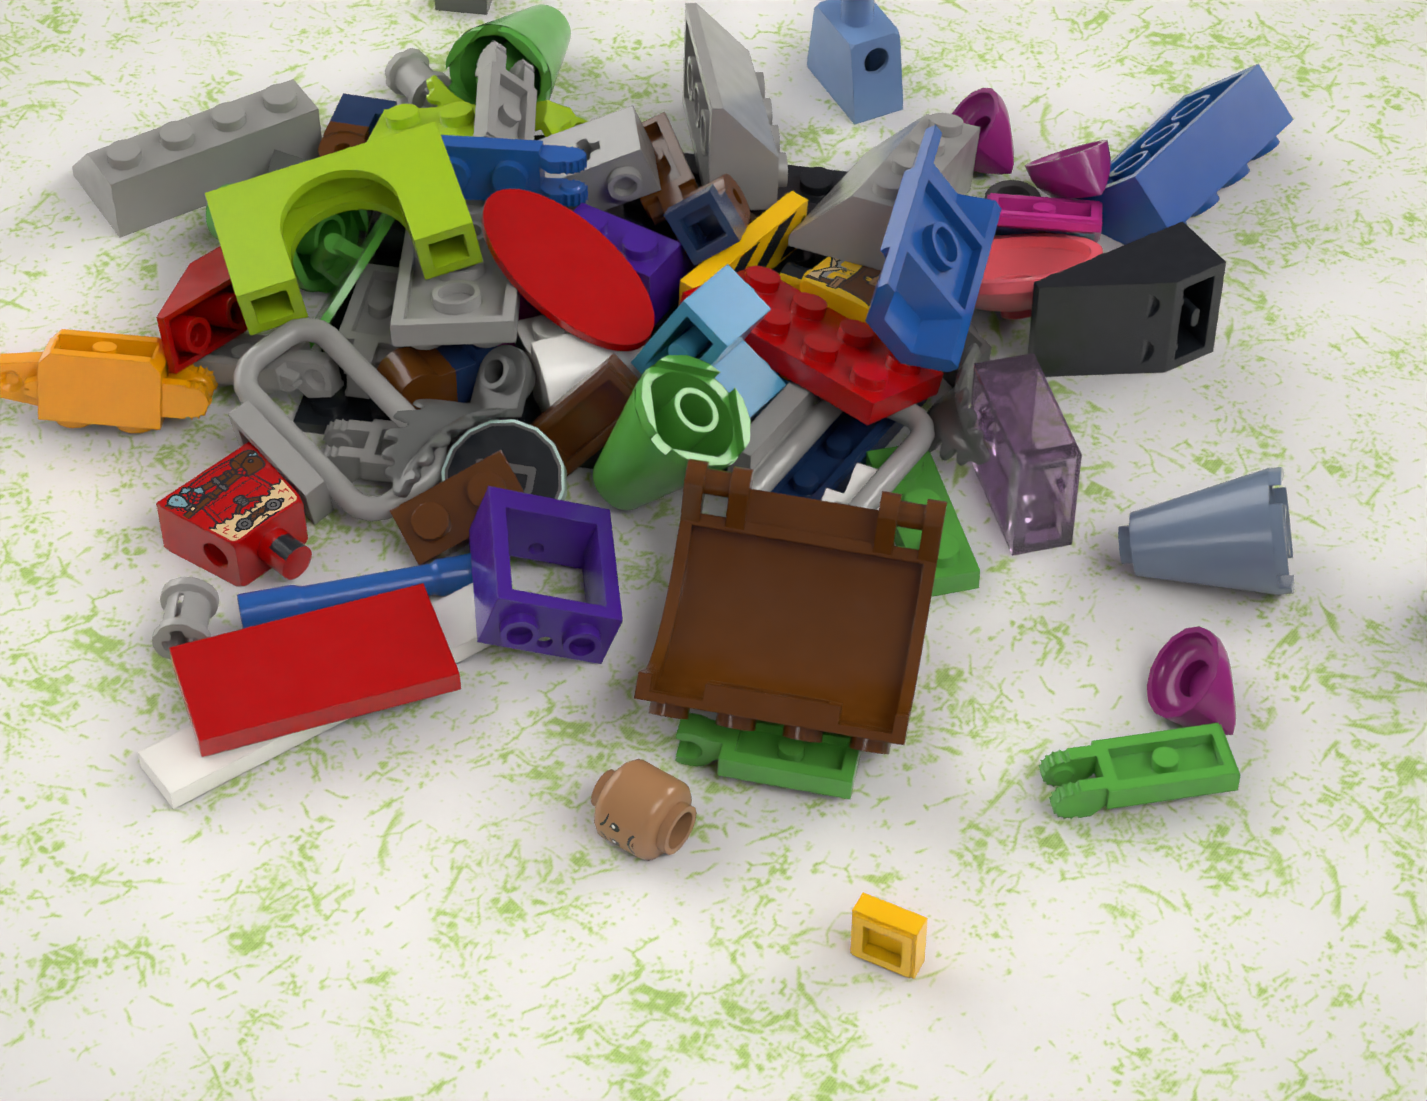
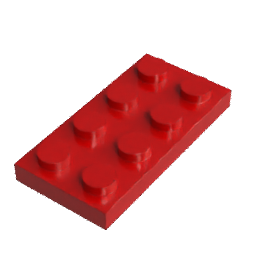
(831, 353)

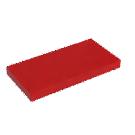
(313, 669)

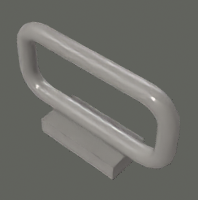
(795, 423)
(290, 450)

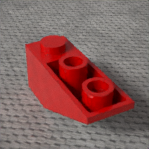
(200, 313)

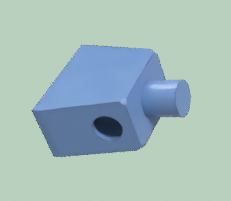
(857, 57)

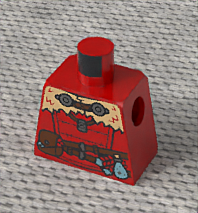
(237, 520)

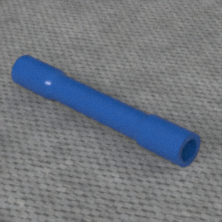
(267, 605)

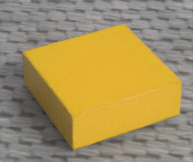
(888, 935)

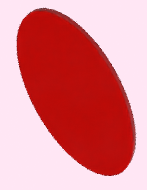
(567, 269)

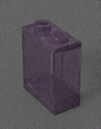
(1031, 451)

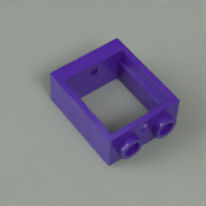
(551, 533)

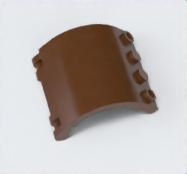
(794, 612)

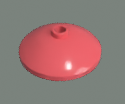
(1023, 259)

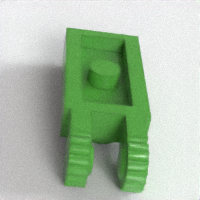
(1140, 770)

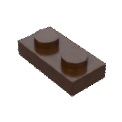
(441, 517)

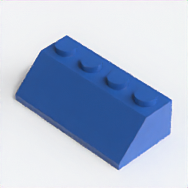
(1191, 155)

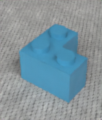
(713, 329)

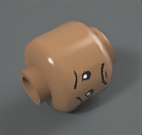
(643, 809)

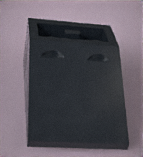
(1130, 308)

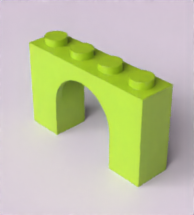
(270, 214)

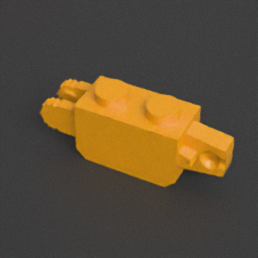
(105, 382)

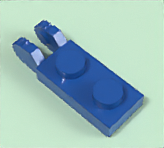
(502, 163)

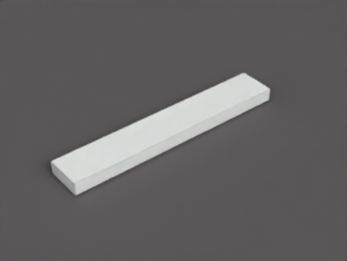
(184, 775)

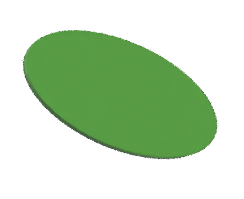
(344, 279)

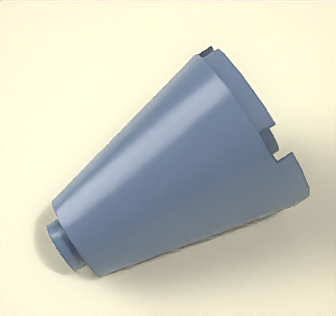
(1216, 536)

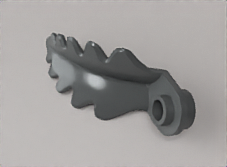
(498, 394)
(951, 413)

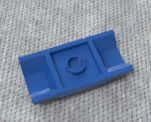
(932, 265)

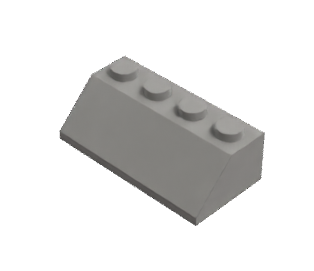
(729, 112)
(173, 166)
(857, 210)

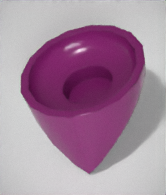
(995, 142)
(1073, 171)
(1193, 681)

